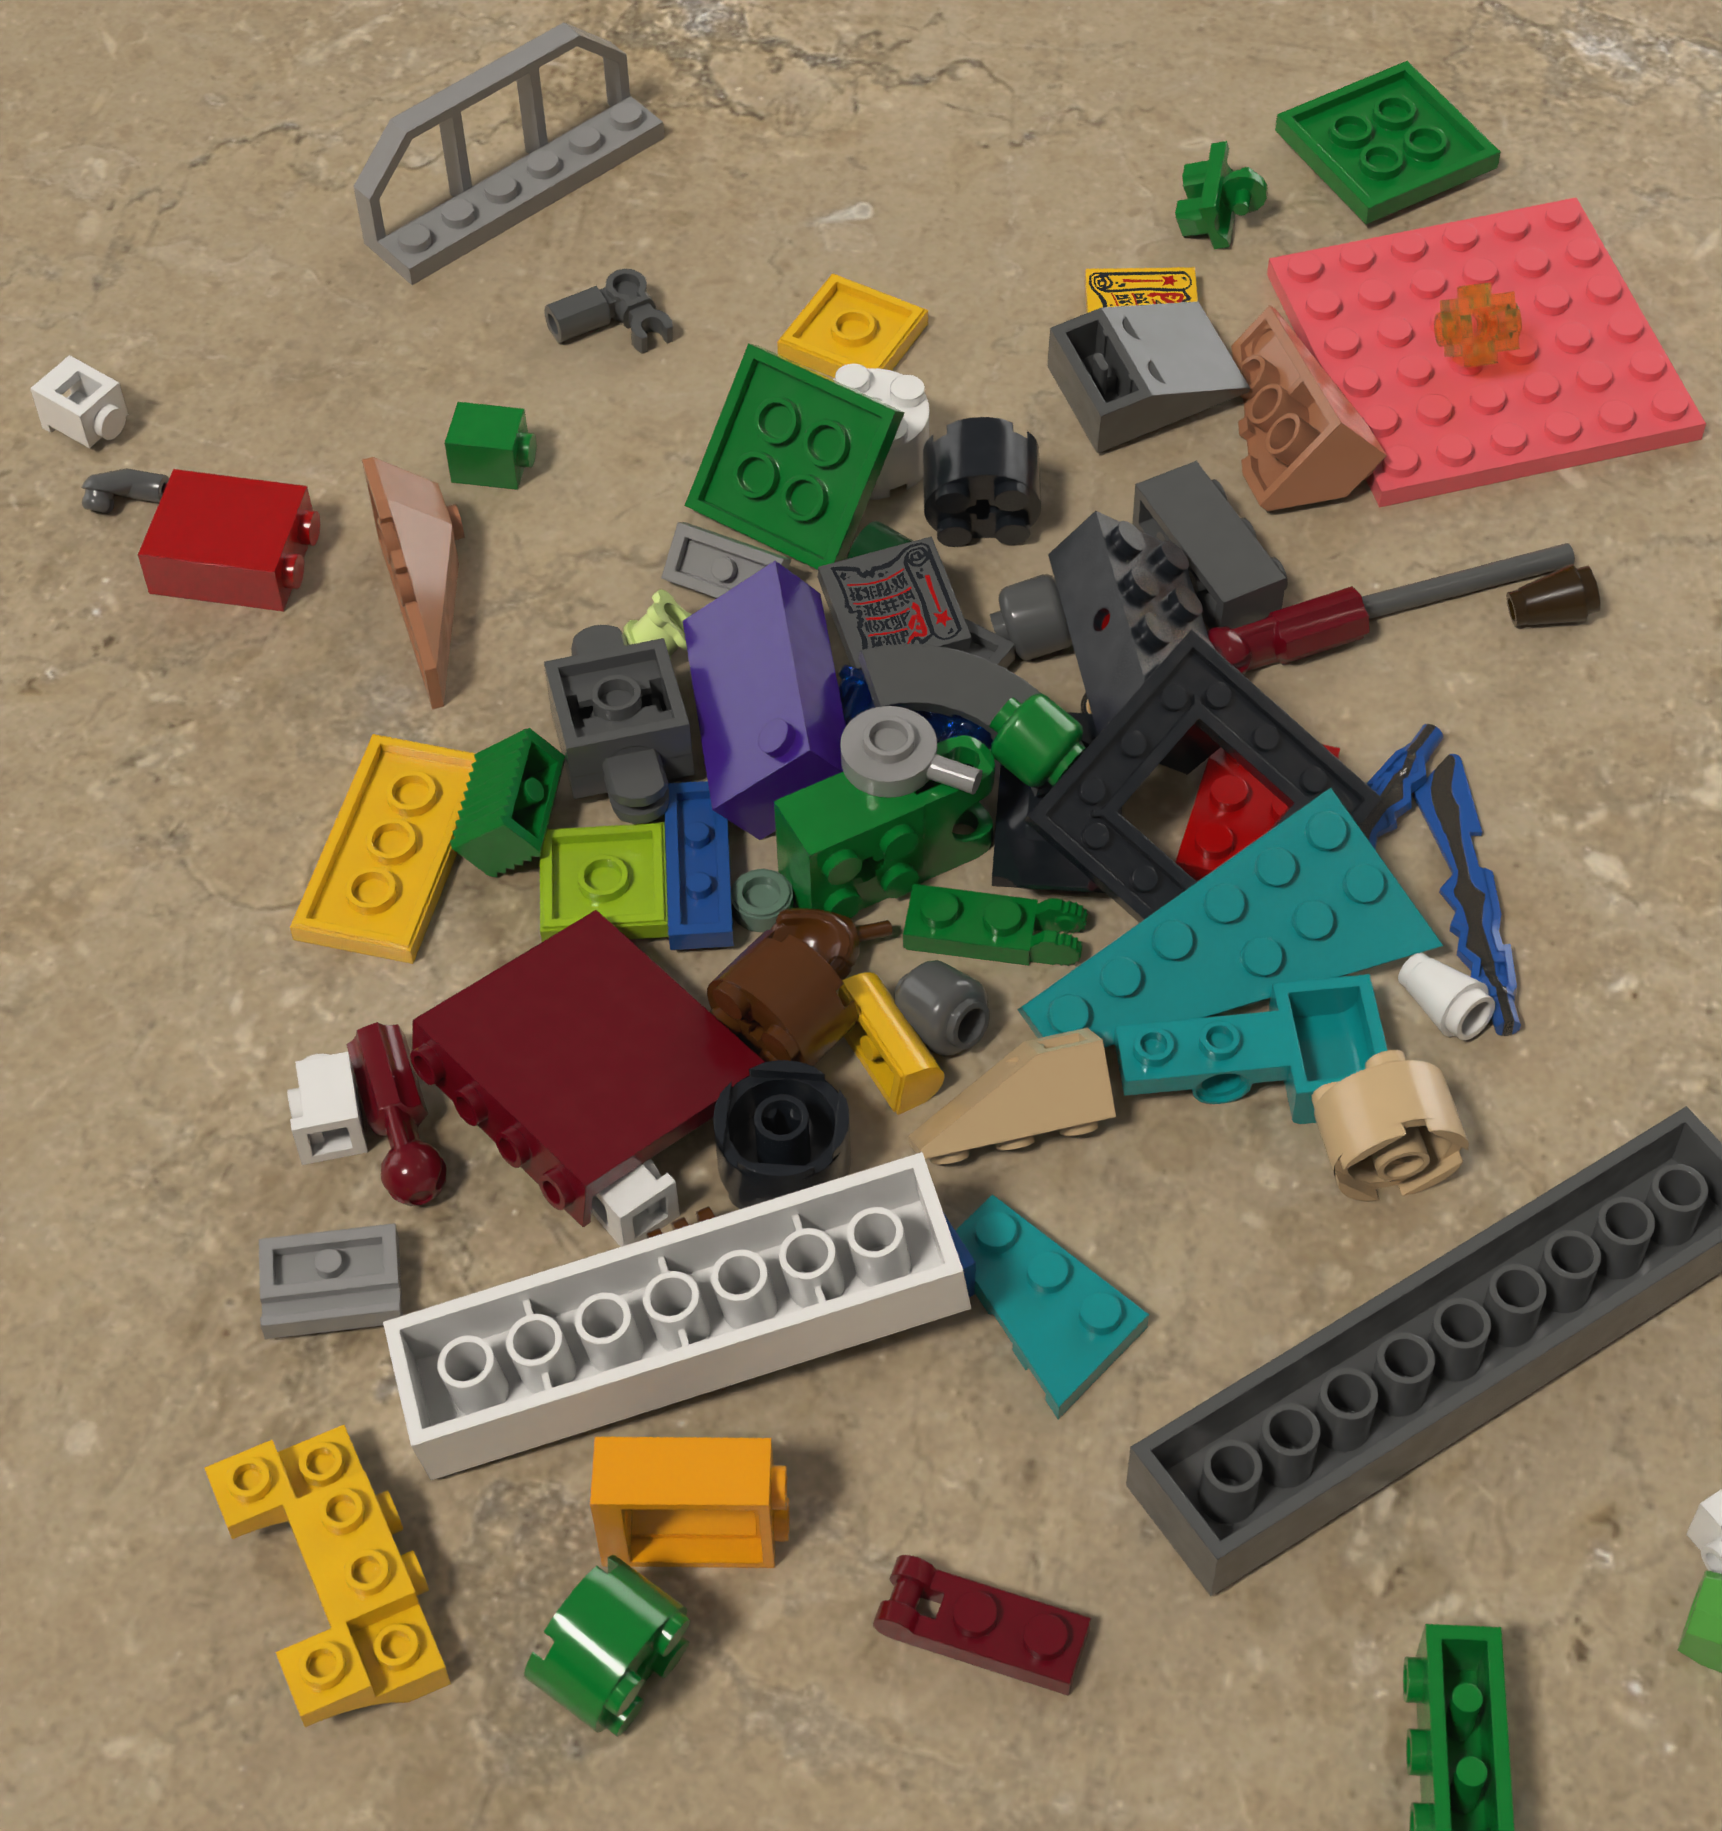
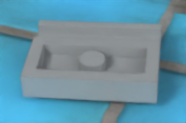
(329, 1280)

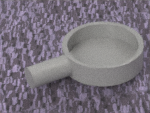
(895, 754)

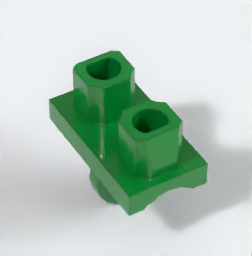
(1217, 195)

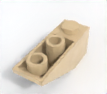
(1033, 1090)

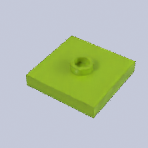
(609, 871)

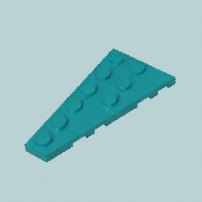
(1283, 909)

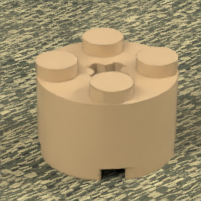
(1390, 1127)

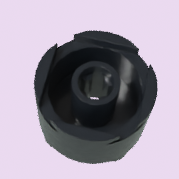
(981, 482)
(780, 1132)

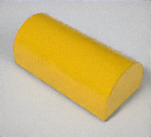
(889, 1045)

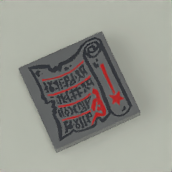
(893, 600)

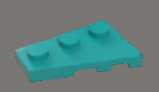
(1051, 1306)

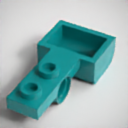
(1307, 1038)

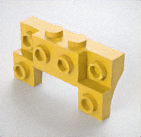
(369, 1591)

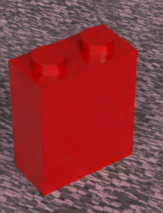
(229, 540)

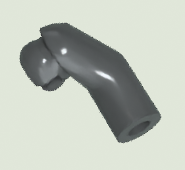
(125, 483)

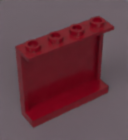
(579, 1060)

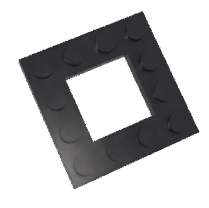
(1184, 690)

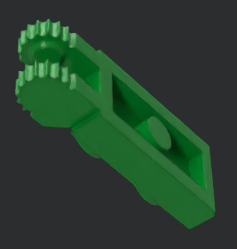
(993, 926)

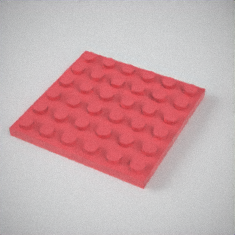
(1572, 395)

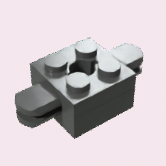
(620, 721)

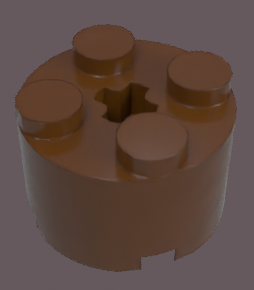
(782, 1000)

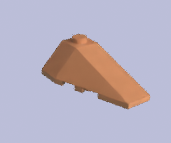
(1297, 423)
(422, 562)

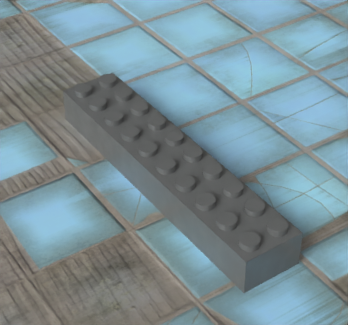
(1435, 1354)

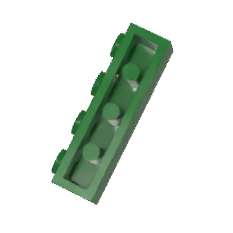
(1460, 1730)

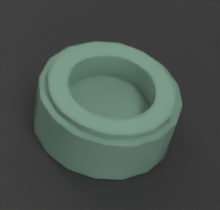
(759, 899)

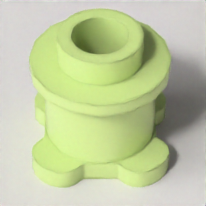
(662, 620)

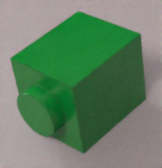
(489, 445)

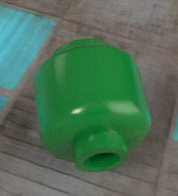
(1036, 740)

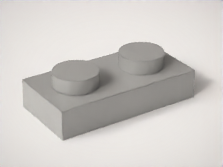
(713, 561)

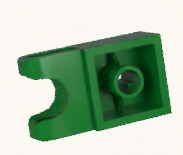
(861, 848)

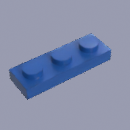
(697, 870)

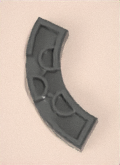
(942, 683)

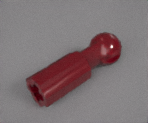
(1294, 631)
(395, 1109)

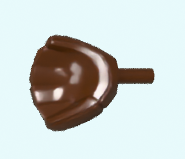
(829, 934)

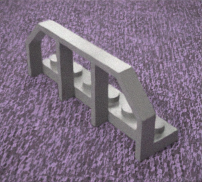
(519, 189)

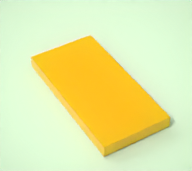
(387, 851)

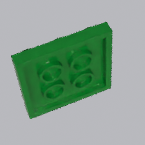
(1387, 141)
(793, 458)

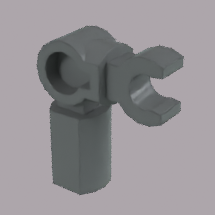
(622, 299)

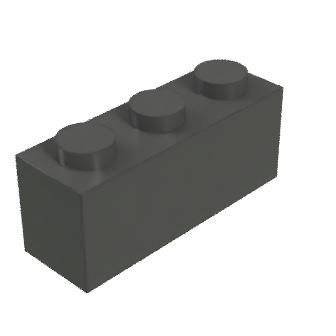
(1225, 560)

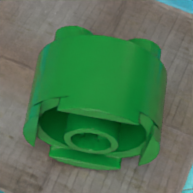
(608, 1645)

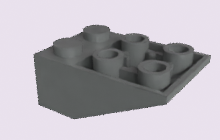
(1140, 368)

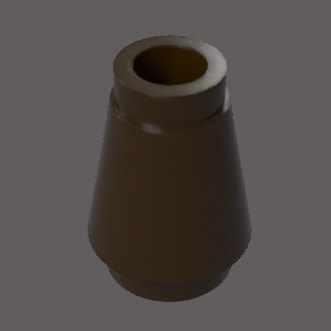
(1555, 598)

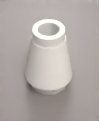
(1448, 997)

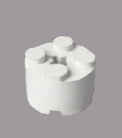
(908, 395)

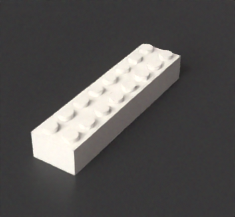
(675, 1316)

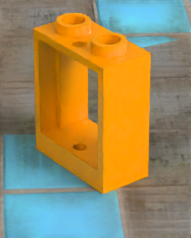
(688, 1501)

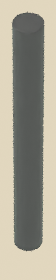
(1468, 580)

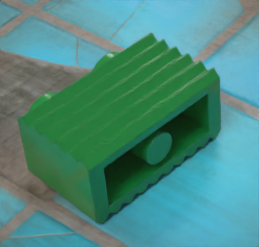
(508, 803)

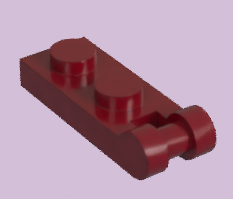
(983, 1625)

